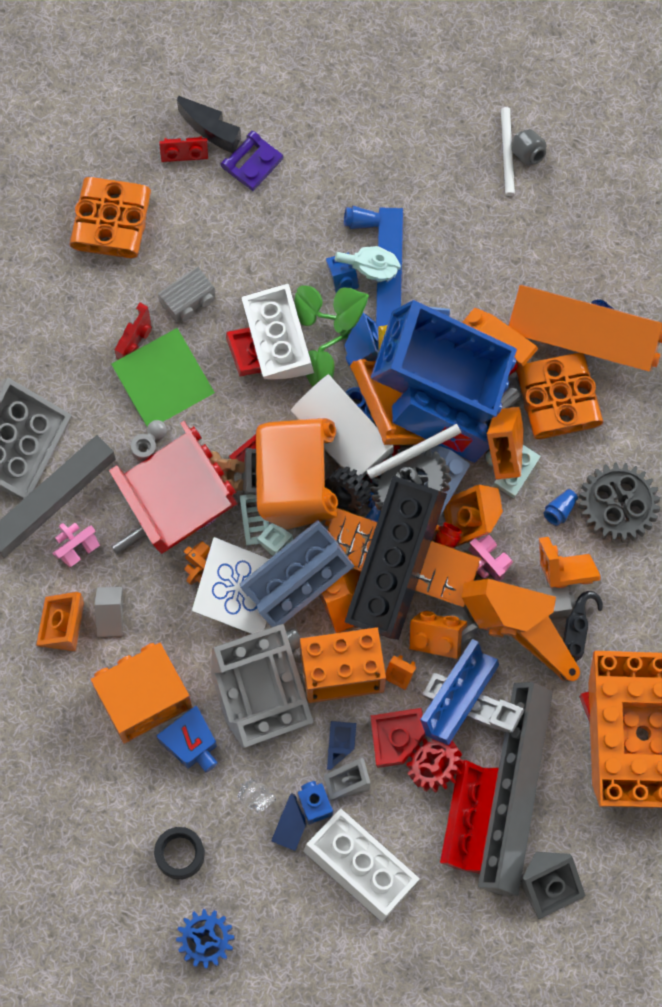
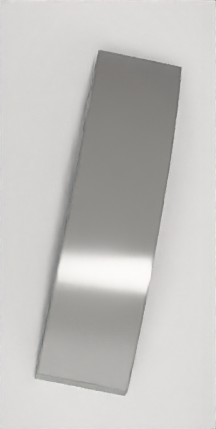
(486, 711)

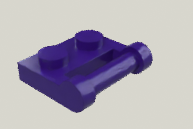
(257, 166)

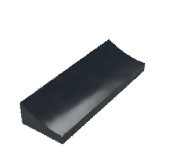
(395, 557)

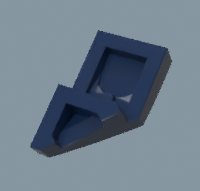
(340, 742)
(291, 825)

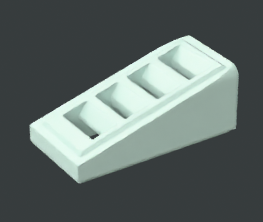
(247, 499)

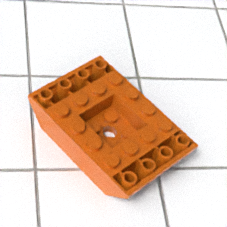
(625, 697)

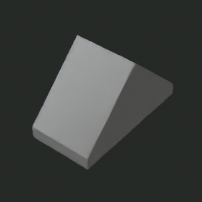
(109, 611)
(348, 780)

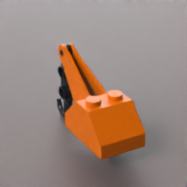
(525, 617)

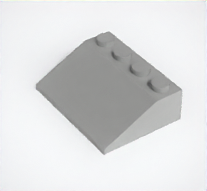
(27, 436)

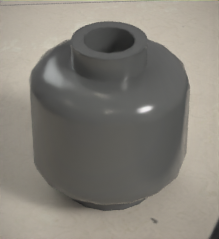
(529, 147)

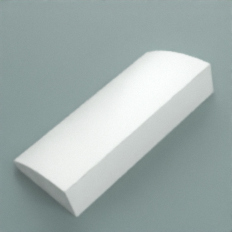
(277, 333)
(356, 437)
(361, 865)

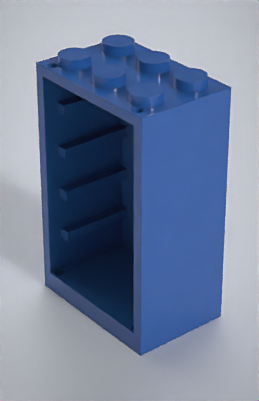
(444, 361)

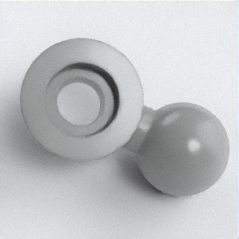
(156, 431)

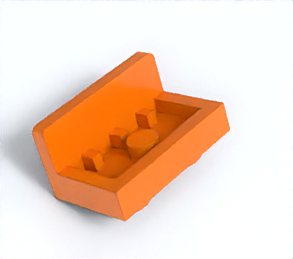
(436, 634)

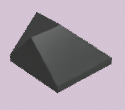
(551, 882)

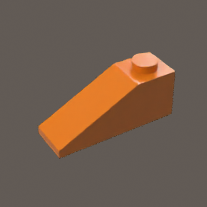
(496, 328)

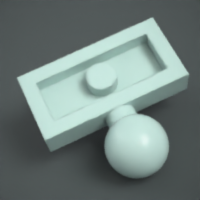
(512, 485)

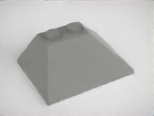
(259, 686)

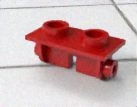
(177, 150)

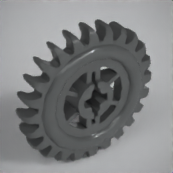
(427, 462)

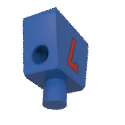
(190, 740)

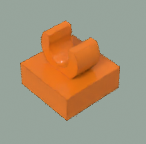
(400, 672)

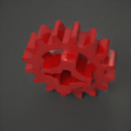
(434, 764)

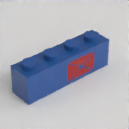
(429, 417)

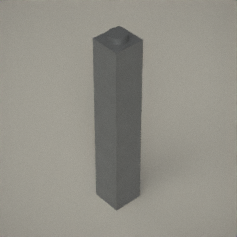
(54, 493)

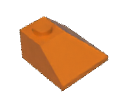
(474, 512)
(338, 599)

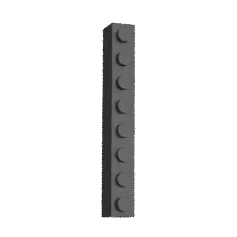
(515, 792)

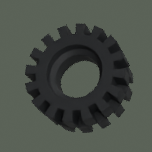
(357, 489)

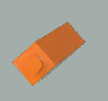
(506, 443)

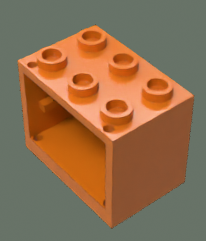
(342, 665)
(141, 692)

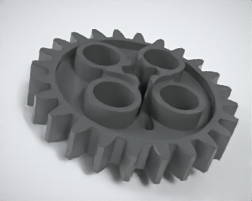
(639, 496)

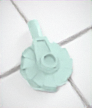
(372, 262)

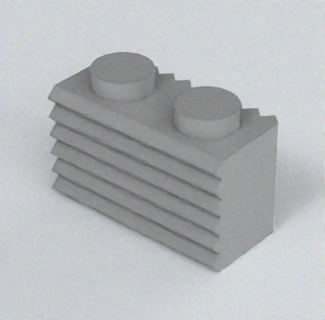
(187, 295)

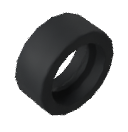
(166, 837)

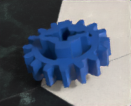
(209, 927)

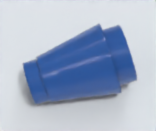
(360, 218)
(560, 508)

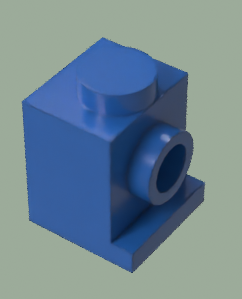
(317, 811)

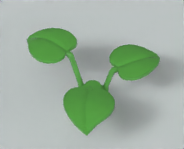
(348, 306)

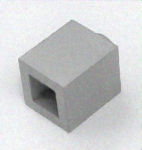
(563, 603)

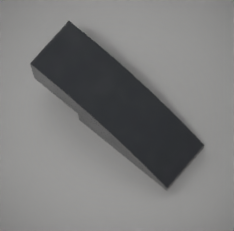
(210, 124)

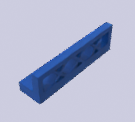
(458, 693)

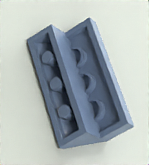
(296, 574)

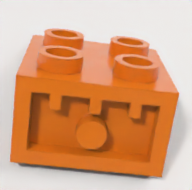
(566, 570)

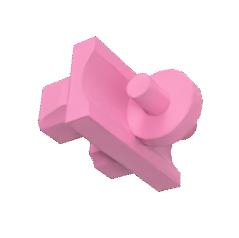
(85, 537)
(495, 567)

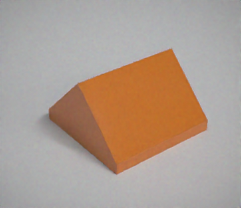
(61, 621)

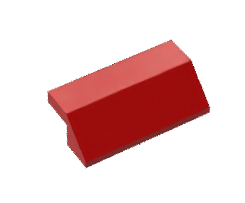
(469, 817)

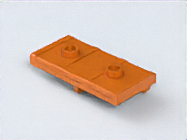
(380, 402)

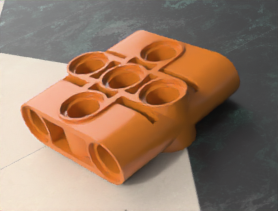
(91, 229)
(580, 407)

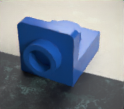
(342, 274)

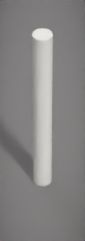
(507, 152)
(414, 451)

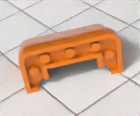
(292, 472)

